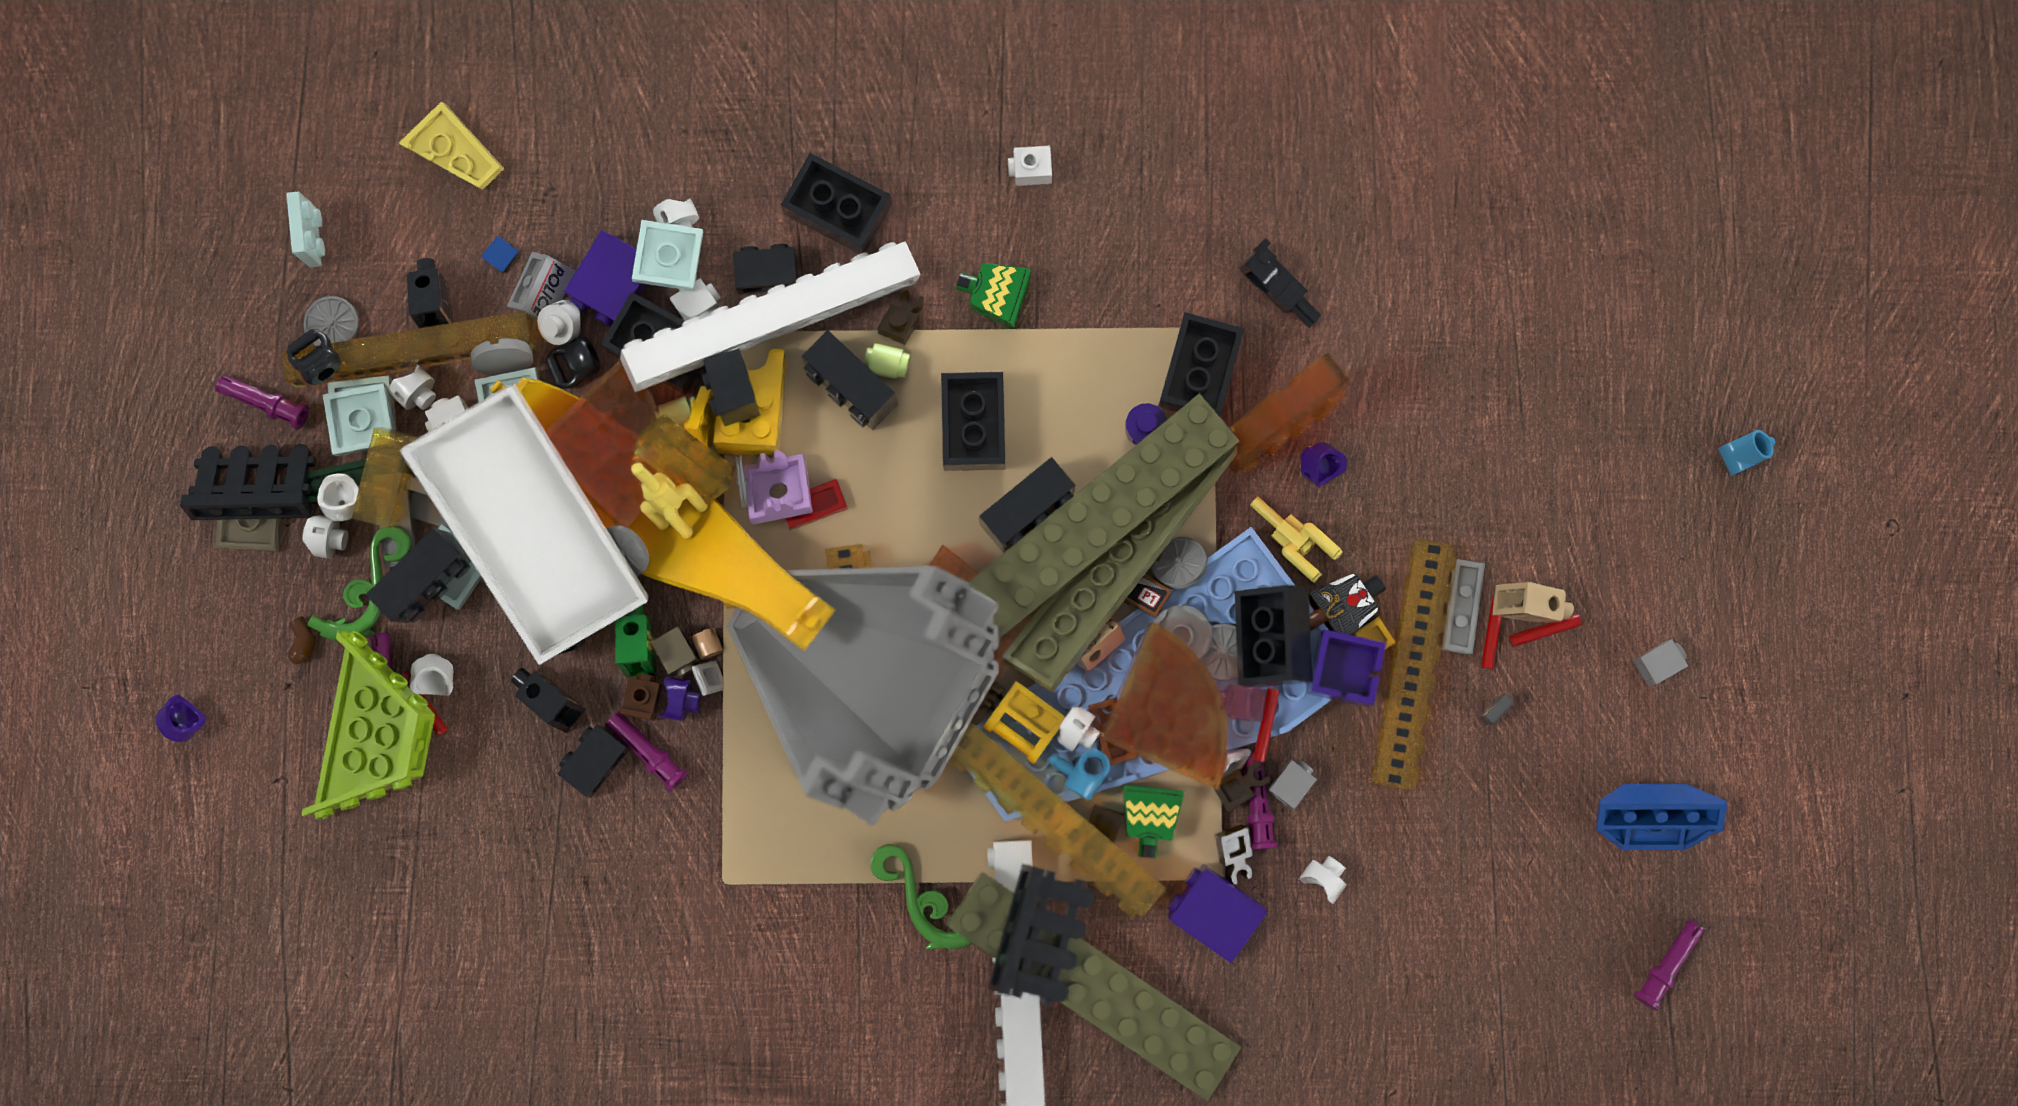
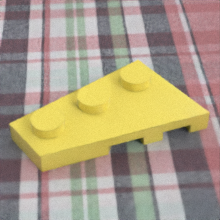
(451, 145)

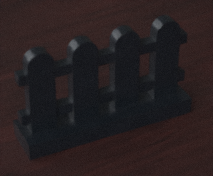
(244, 501)
(1016, 946)

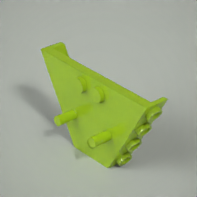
(375, 732)

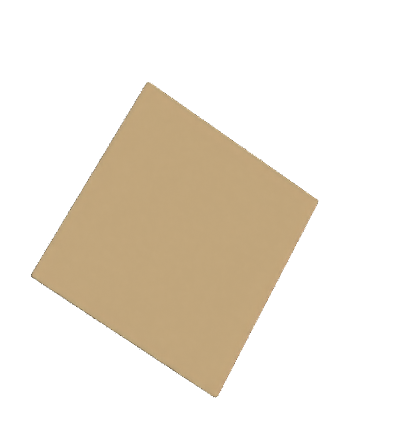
(1061, 401)

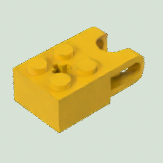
(763, 431)

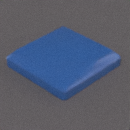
(500, 254)

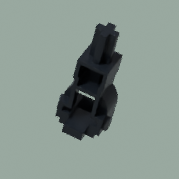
(1278, 284)

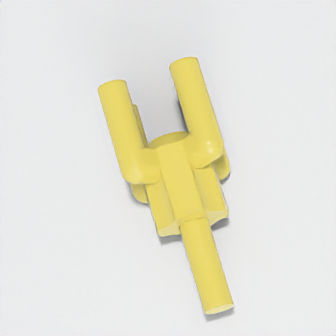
(665, 498)
(1297, 539)

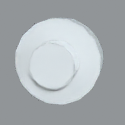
(677, 212)
(559, 322)
(413, 389)
(338, 497)
(327, 536)
(432, 676)
(1077, 729)
(1327, 876)

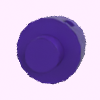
(1142, 421)
(1322, 463)
(680, 699)
(179, 719)

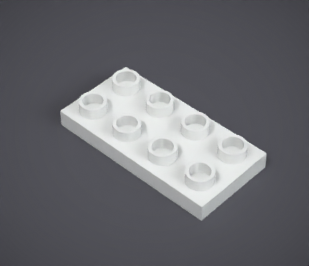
(525, 523)

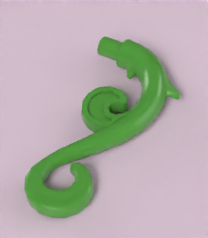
(360, 586)
(915, 905)

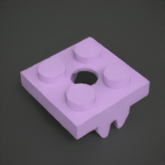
(772, 471)

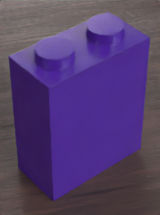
(604, 278)
(1216, 912)

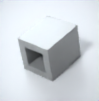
(1661, 662)
(1292, 783)

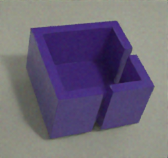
(1344, 667)

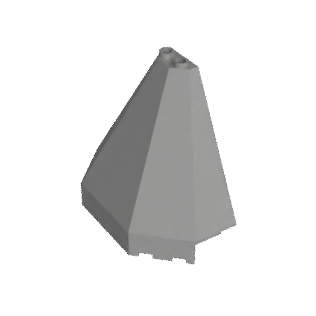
(879, 686)

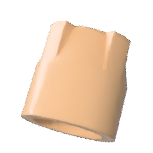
(707, 644)

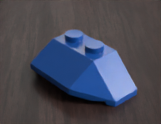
(1659, 816)

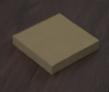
(248, 534)

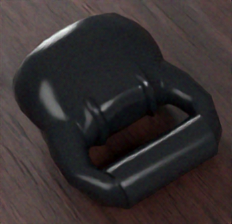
(580, 359)
(317, 364)

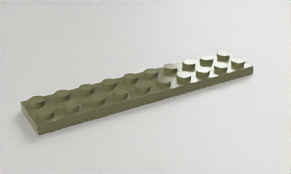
(1104, 512)
(1082, 608)
(1110, 997)

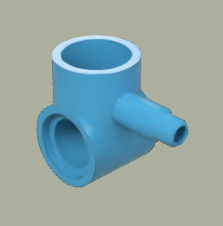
(1747, 451)
(1078, 779)

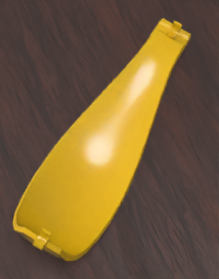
(718, 556)

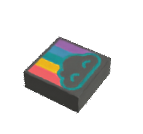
(1497, 709)

